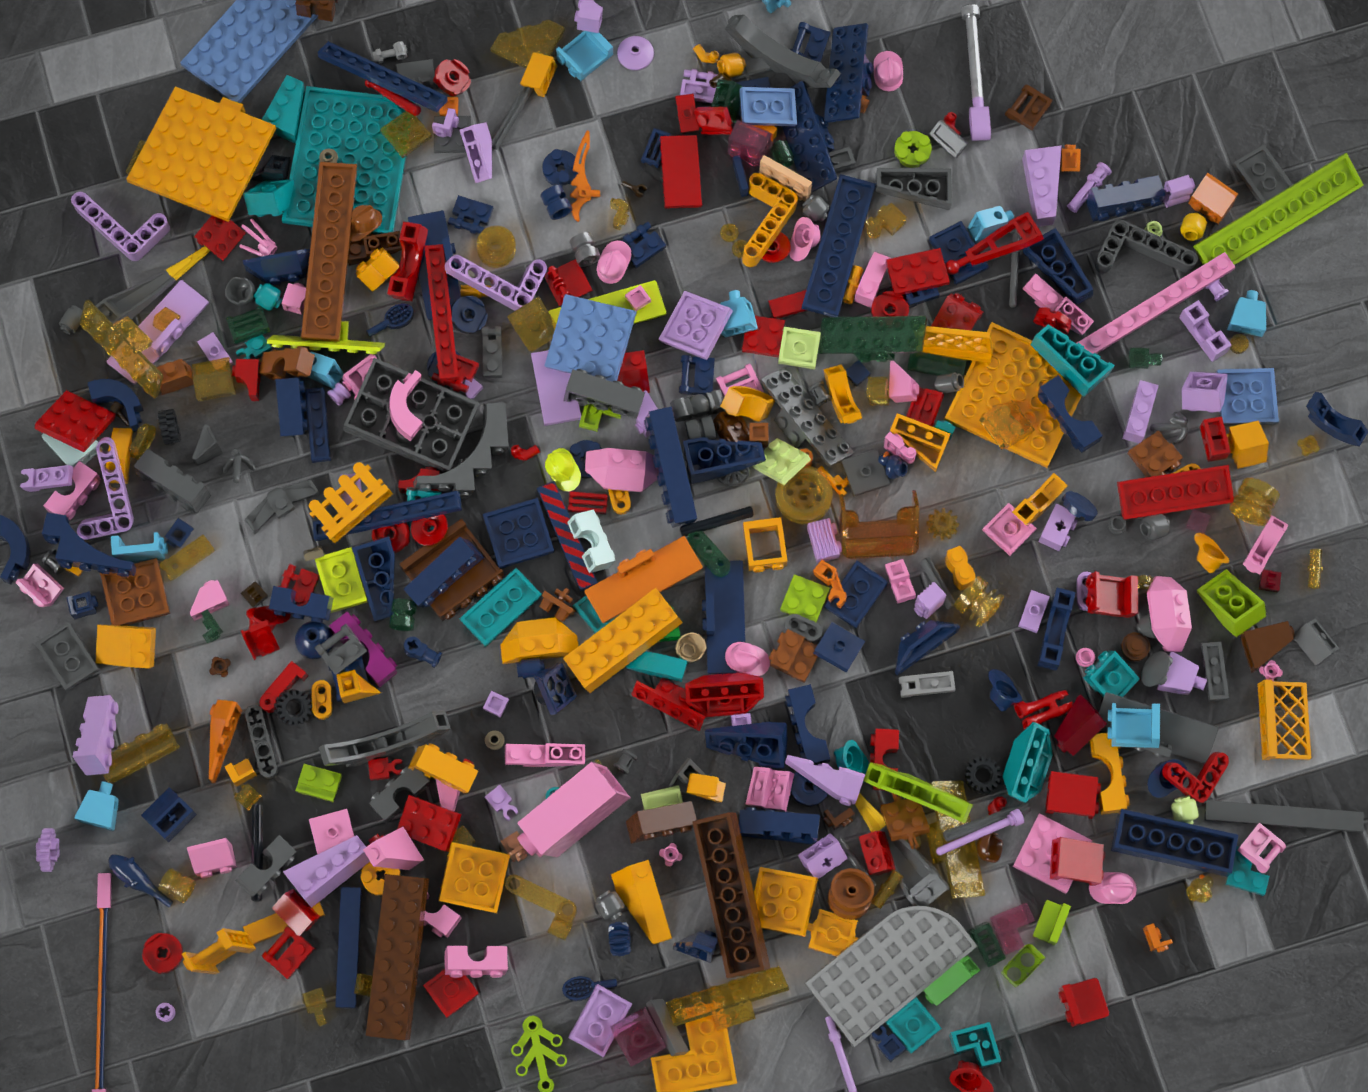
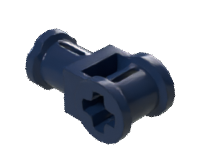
(421, 652)

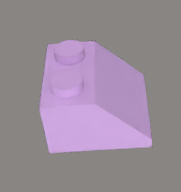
(1204, 391)

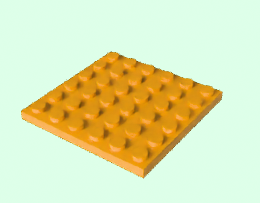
(201, 154)
(1013, 375)

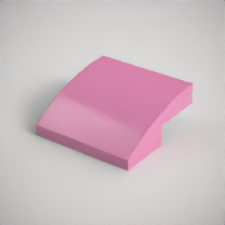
(770, 789)

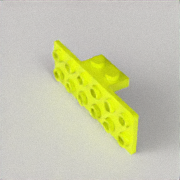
(617, 298)
(351, 345)

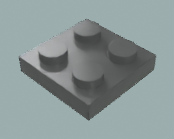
(454, 143)

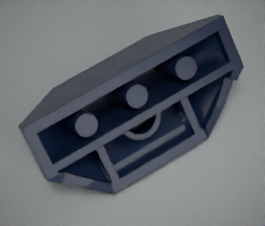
(279, 267)
(922, 641)

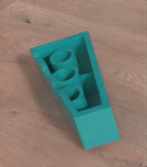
(1071, 360)

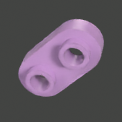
(1081, 591)

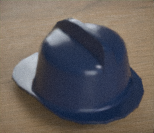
(1003, 690)
(1158, 785)

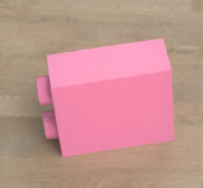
(571, 811)

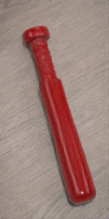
(402, 102)

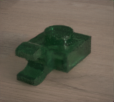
(1141, 358)

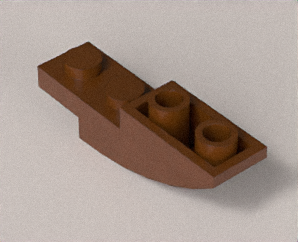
(361, 250)

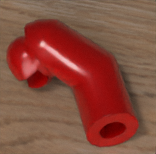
(950, 120)
(523, 454)
(996, 805)

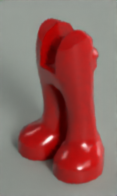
(1024, 709)

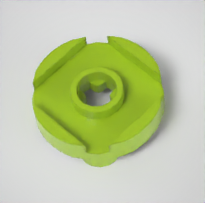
(915, 139)

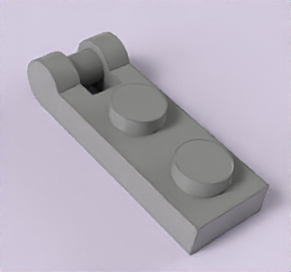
(927, 684)

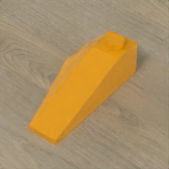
(641, 897)

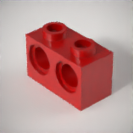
(1214, 439)
(877, 853)

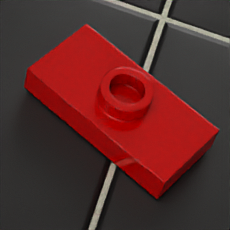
(686, 115)

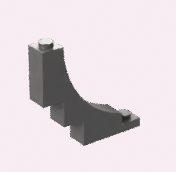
(778, 57)

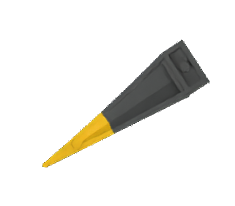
(136, 298)
(921, 879)

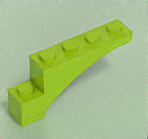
(917, 791)

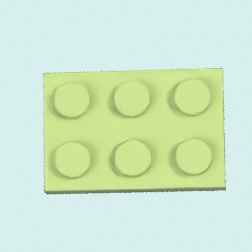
(782, 461)

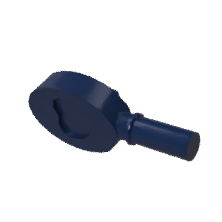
(395, 318)
(581, 987)

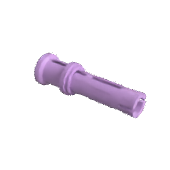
(1093, 180)

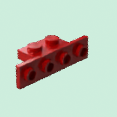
(670, 700)

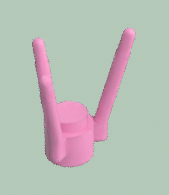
(266, 247)

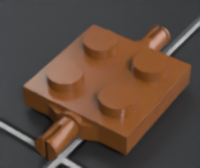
(905, 820)

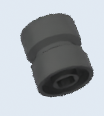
(703, 428)

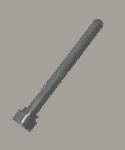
(1014, 272)

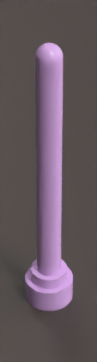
(1014, 818)

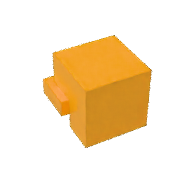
(1248, 444)

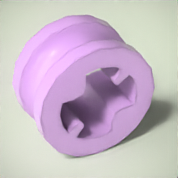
(164, 1006)

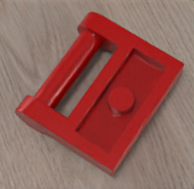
(292, 957)

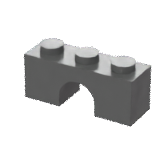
(409, 780)
(279, 854)

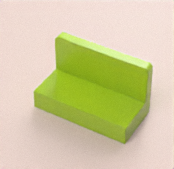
(1051, 922)

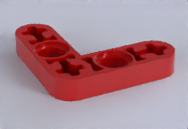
(1196, 783)

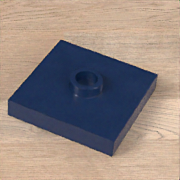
(839, 647)

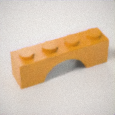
(1114, 797)

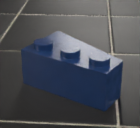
(291, 406)

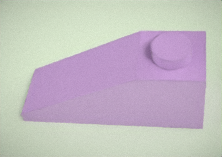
(479, 150)

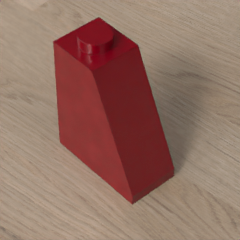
(1079, 726)

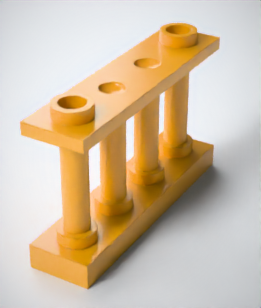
(227, 945)

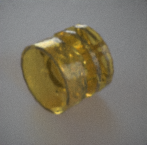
(1254, 501)
(979, 601)

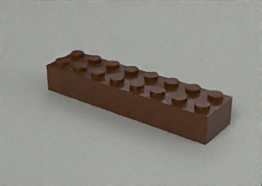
(731, 895)
(397, 957)

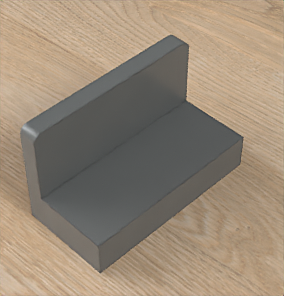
(1315, 641)

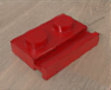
(714, 120)
(926, 406)
(260, 639)

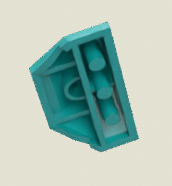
(1028, 763)

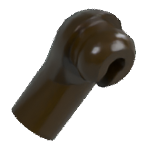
(713, 82)

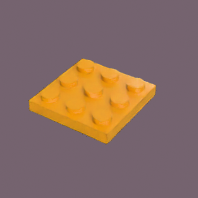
(474, 877)
(784, 900)

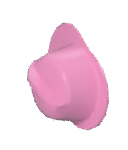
(888, 71)
(805, 236)
(613, 262)
(747, 658)
(1114, 889)

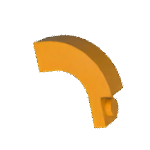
(841, 395)
(1041, 500)

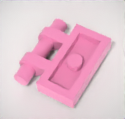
(895, 445)

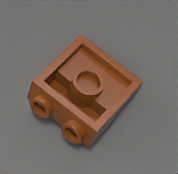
(1155, 455)
(794, 655)

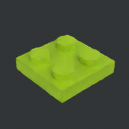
(805, 598)

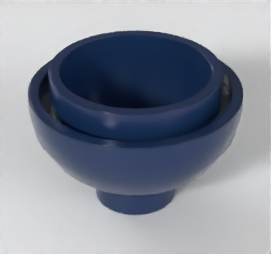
(306, 646)

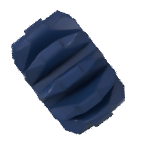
(619, 939)

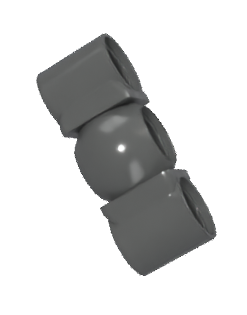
(697, 405)

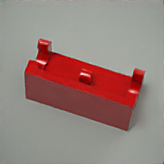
(295, 912)

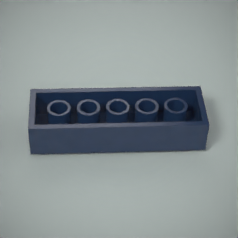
(671, 467)
(1174, 842)

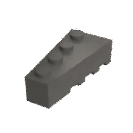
(603, 393)

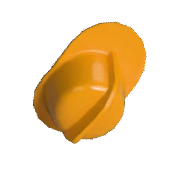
(1209, 553)

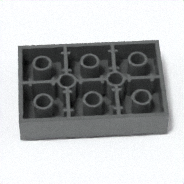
(443, 413)

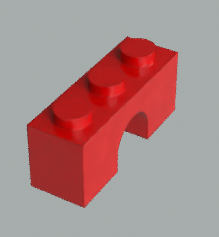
(884, 742)

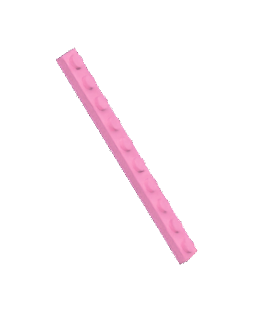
(1158, 304)

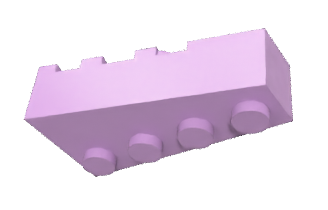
(1042, 180)
(97, 735)
(327, 870)

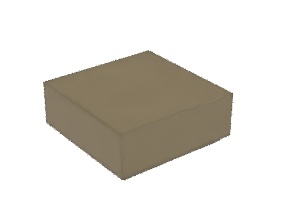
(313, 553)

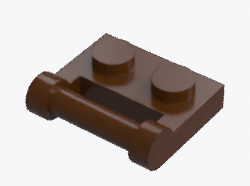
(1033, 111)

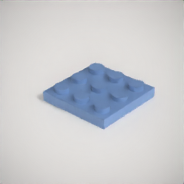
(1249, 396)

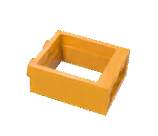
(764, 526)

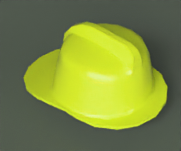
(563, 469)

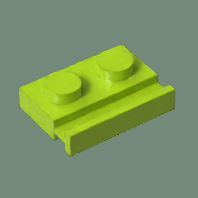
(318, 782)

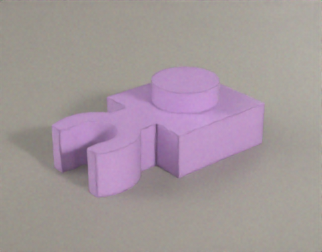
(500, 801)

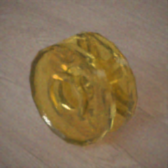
(496, 236)

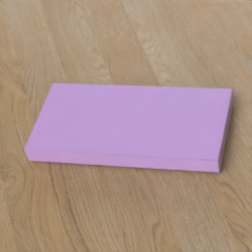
(551, 391)

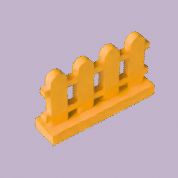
(364, 508)

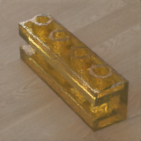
(141, 752)

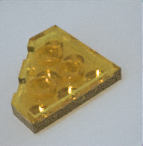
(521, 44)

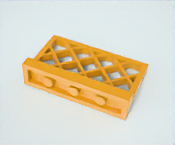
(959, 344)
(1268, 720)

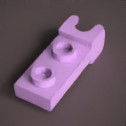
(47, 478)

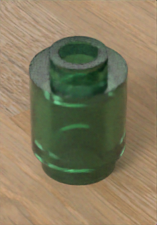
(782, 153)

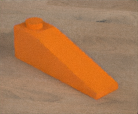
(223, 723)

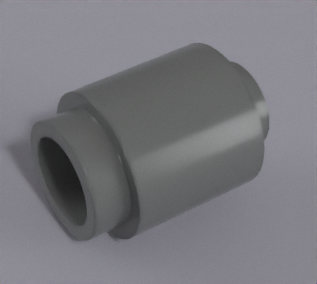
(71, 320)
(949, 382)

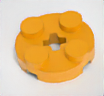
(369, 877)

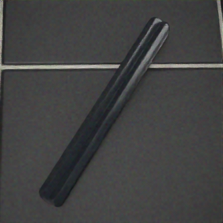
(257, 841)

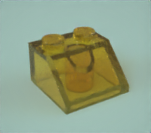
(533, 324)
(213, 379)

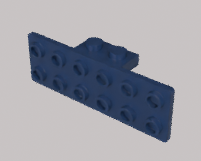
(850, 59)
(810, 141)
(436, 235)
(724, 615)

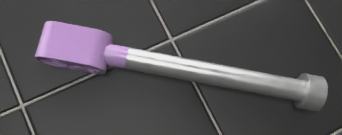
(978, 114)

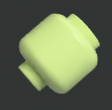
(1184, 809)

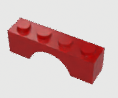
(412, 242)

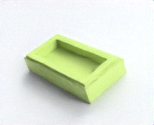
(662, 797)

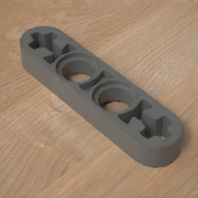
(262, 741)

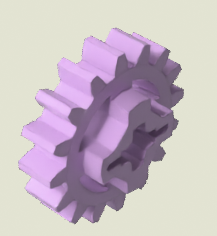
(47, 849)

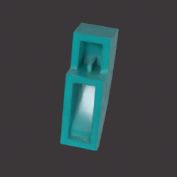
(659, 666)

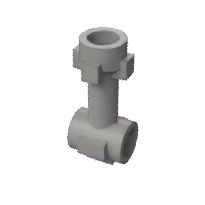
(399, 51)

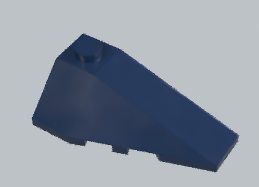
(716, 458)
(376, 568)
(755, 742)
(699, 945)

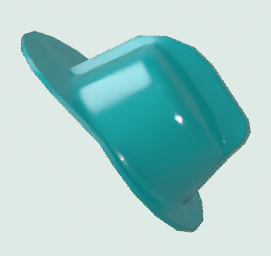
(851, 757)

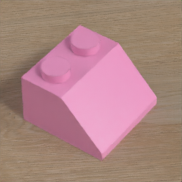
(212, 857)

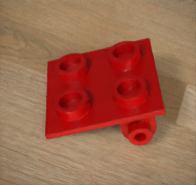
(219, 236)
(567, 280)

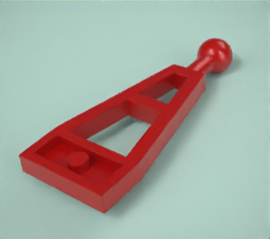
(1026, 229)

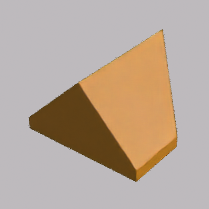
(354, 687)

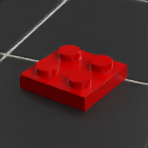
(766, 338)
(450, 992)

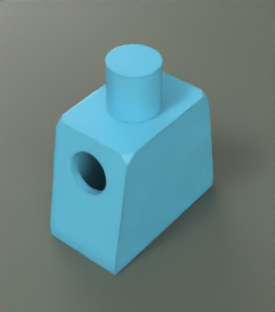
(987, 222)
(1249, 315)
(742, 317)
(325, 370)
(99, 808)

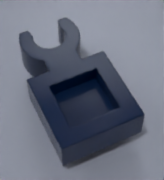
(890, 1045)

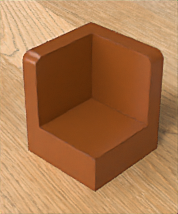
(759, 433)

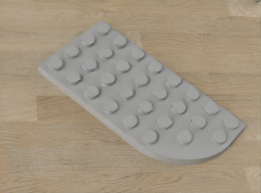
(888, 968)

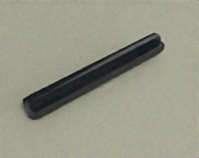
(717, 521)

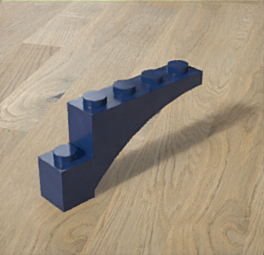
(77, 553)

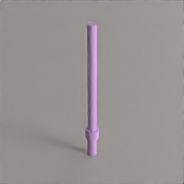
(835, 1037)

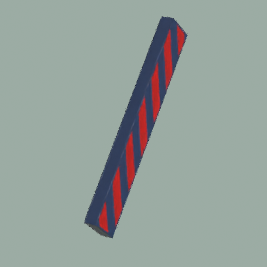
(571, 547)

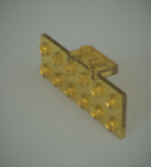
(124, 343)
(962, 862)
(730, 1001)

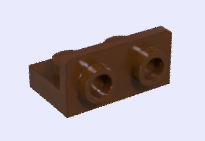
(731, 427)

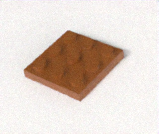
(137, 596)

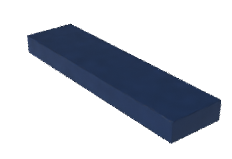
(318, 425)

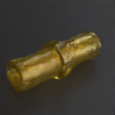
(1315, 568)
(887, 889)

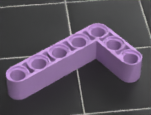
(115, 230)
(496, 282)
(113, 494)

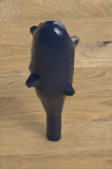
(135, 877)

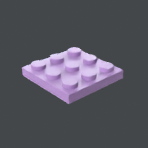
(695, 325)

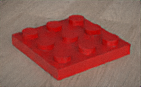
(75, 421)

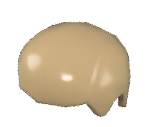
(690, 647)

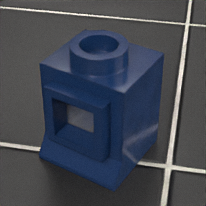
(82, 605)

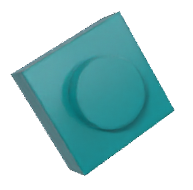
(945, 426)

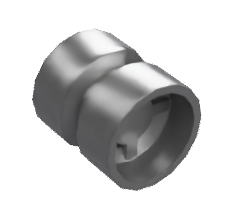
(584, 248)

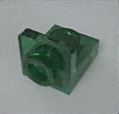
(210, 623)

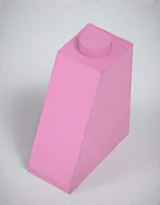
(394, 851)

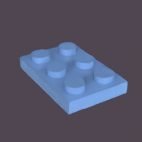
(768, 106)

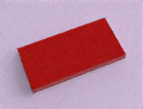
(680, 171)

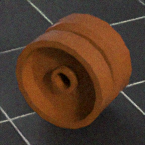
(850, 893)

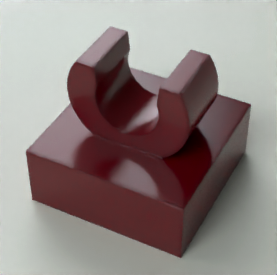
(1270, 580)

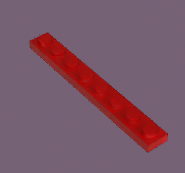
(441, 313)

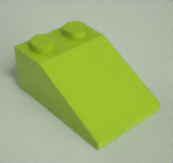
(1232, 603)

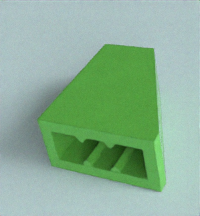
(951, 980)

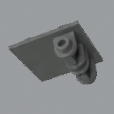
(419, 71)

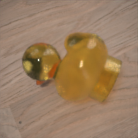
(1200, 889)

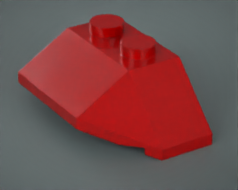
(724, 693)

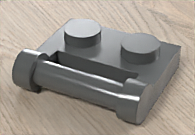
(345, 654)

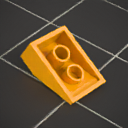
(125, 646)

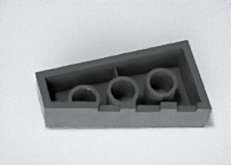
(918, 185)
(171, 480)

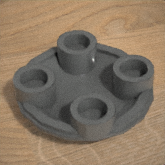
(1156, 669)

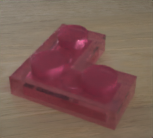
(1006, 927)

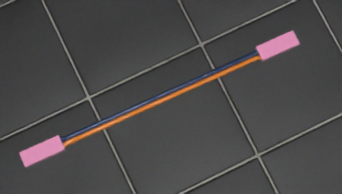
(103, 902)

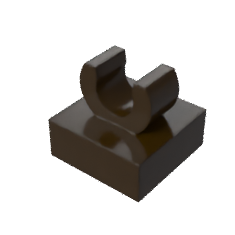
(254, 594)

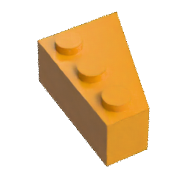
(444, 767)

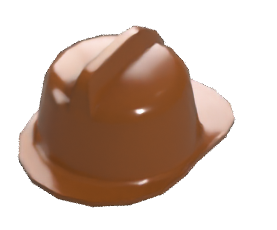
(364, 221)

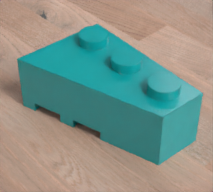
(287, 108)

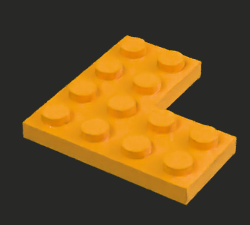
(702, 1068)

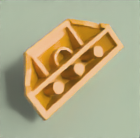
(538, 638)

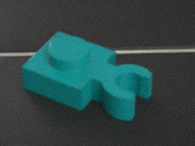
(255, 347)

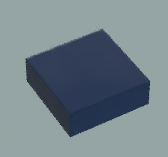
(857, 373)

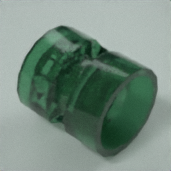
(402, 615)

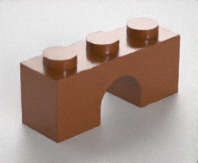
(293, 361)

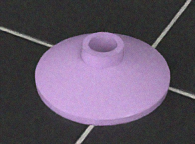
(635, 60)

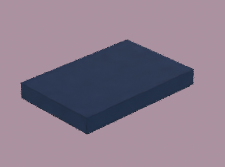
(954, 243)
(862, 591)

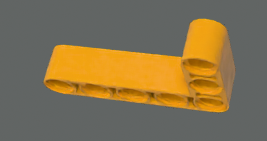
(779, 205)

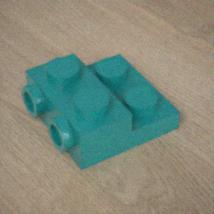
(1110, 675)

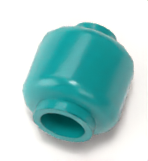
(268, 296)

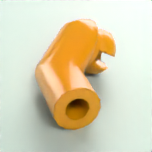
(705, 56)

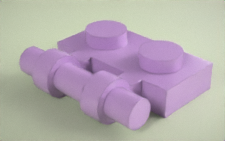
(702, 90)

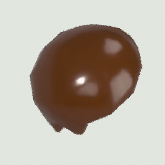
(990, 848)

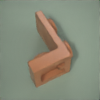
(514, 847)

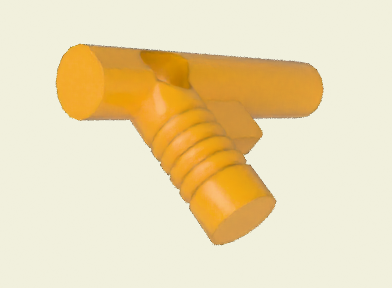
(836, 481)

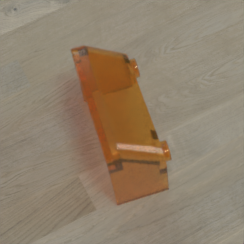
(880, 538)

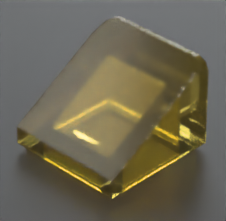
(164, 318)

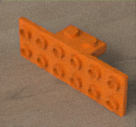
(642, 575)

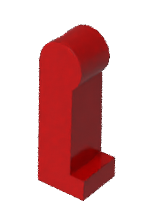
(283, 682)

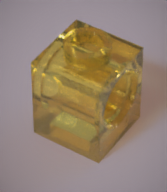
(878, 390)

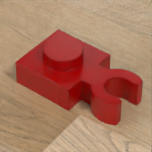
(382, 768)

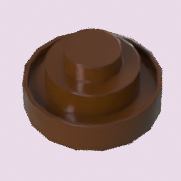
(1135, 646)

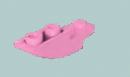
(1049, 298)
(545, 755)

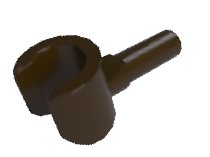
(635, 188)
(116, 408)

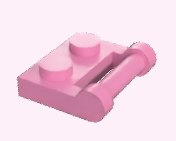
(751, 382)
(1256, 843)

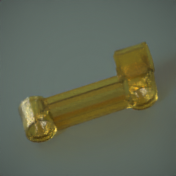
(547, 900)

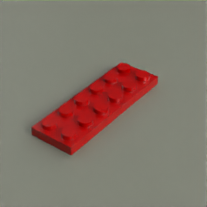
(1175, 492)

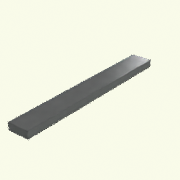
(1284, 816)

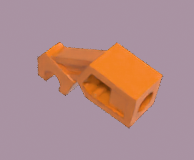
(837, 590)

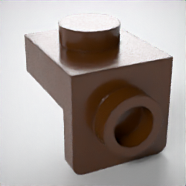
(843, 819)

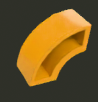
(747, 402)

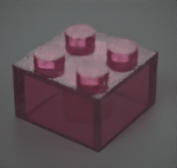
(749, 143)
(638, 1036)

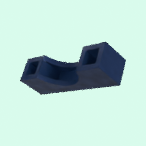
(1082, 433)
(1056, 628)
(801, 702)

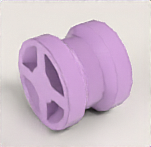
(338, 394)

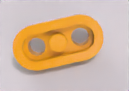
(617, 497)
(321, 700)

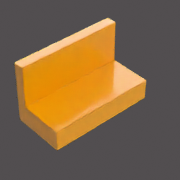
(539, 73)

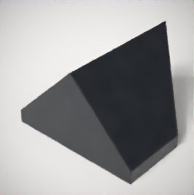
(275, 169)

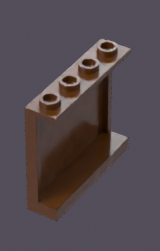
(468, 586)

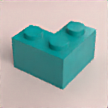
(981, 1040)

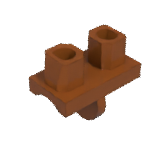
(564, 610)

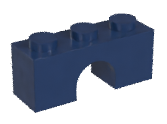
(284, 602)

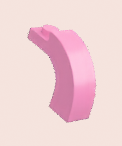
(402, 418)
(1265, 545)

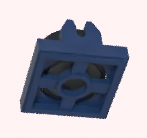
(554, 688)

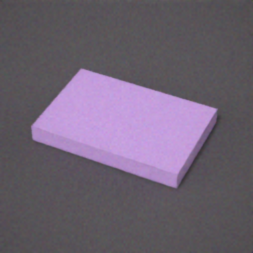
(594, 1022)

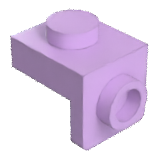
(450, 122)

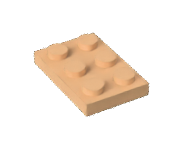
(786, 177)

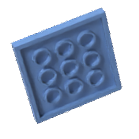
(590, 337)

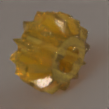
(936, 518)

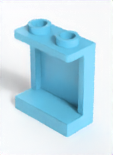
(584, 54)
(140, 552)
(1134, 727)

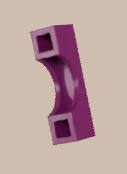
(379, 667)

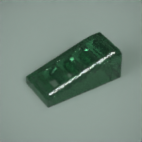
(993, 941)

